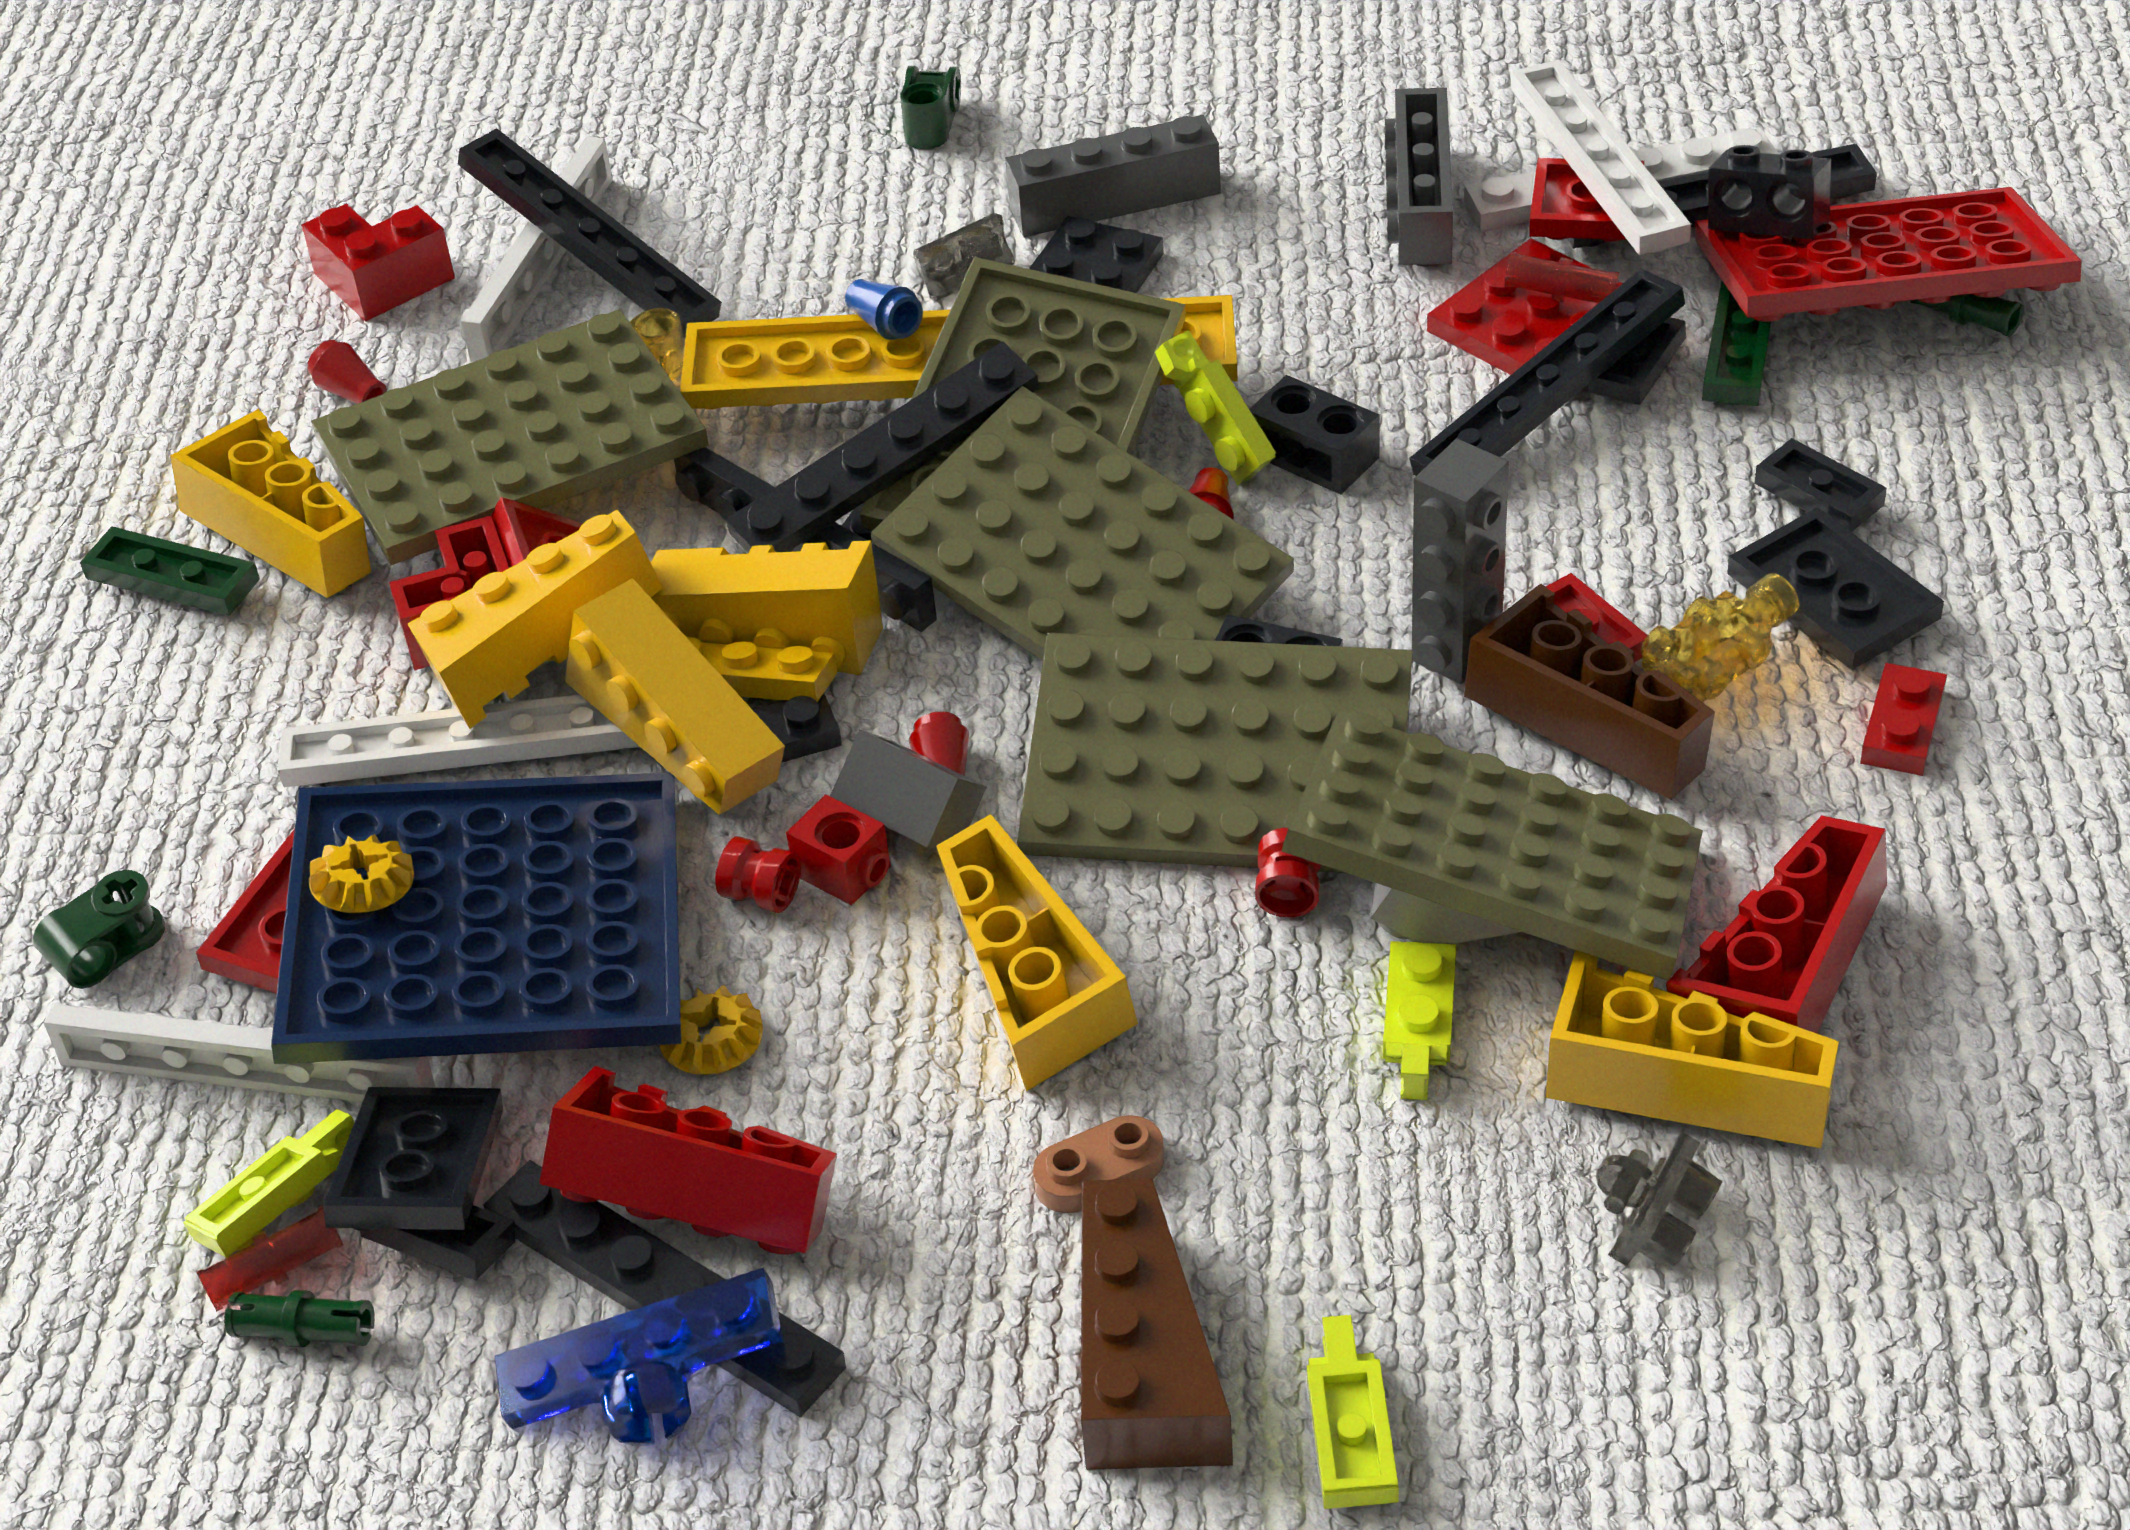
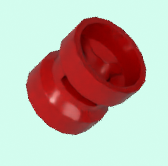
(761, 875)
(1285, 882)

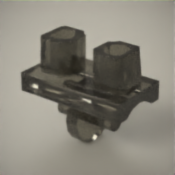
(947, 259)
(1648, 1192)

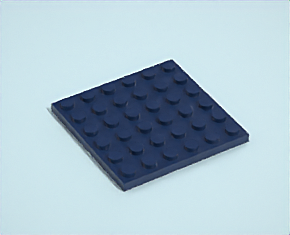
(526, 927)

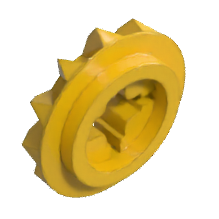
(342, 889)
(725, 1044)

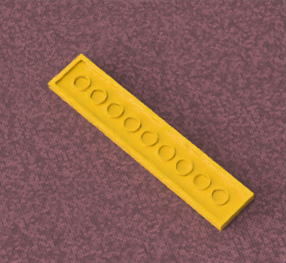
(849, 361)

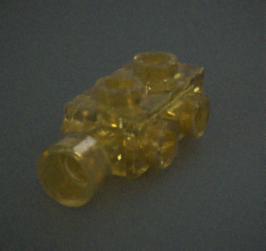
(1720, 637)

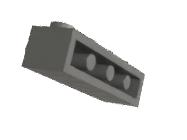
(1113, 174)
(1419, 177)
(1457, 554)

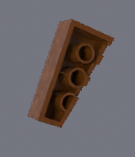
(1588, 694)
(1143, 1353)

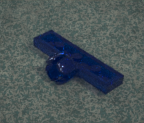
(639, 1358)

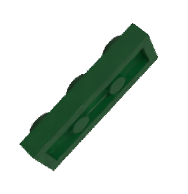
(1735, 354)
(170, 570)

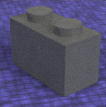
(907, 792)

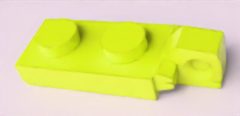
(1216, 407)
(1419, 1011)
(270, 1186)
(1350, 1422)

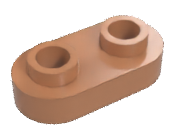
(1097, 1155)

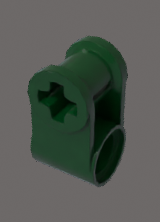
(929, 105)
(98, 933)

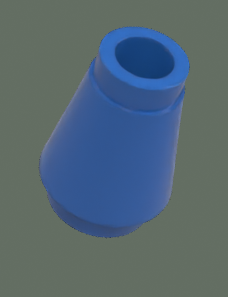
(885, 307)

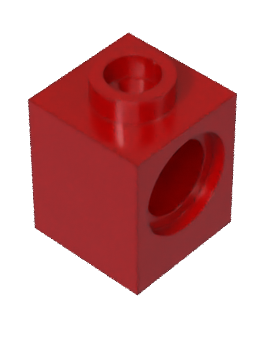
(840, 849)

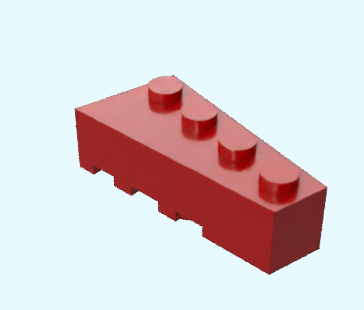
(1797, 931)
(686, 1165)

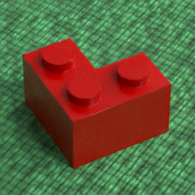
(378, 263)
(467, 555)

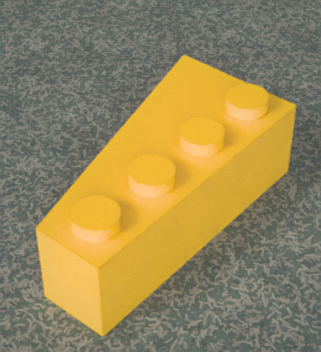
(272, 504)
(776, 598)
(525, 614)
(669, 698)
(1039, 962)
(1686, 1059)

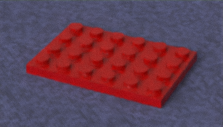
(1893, 254)

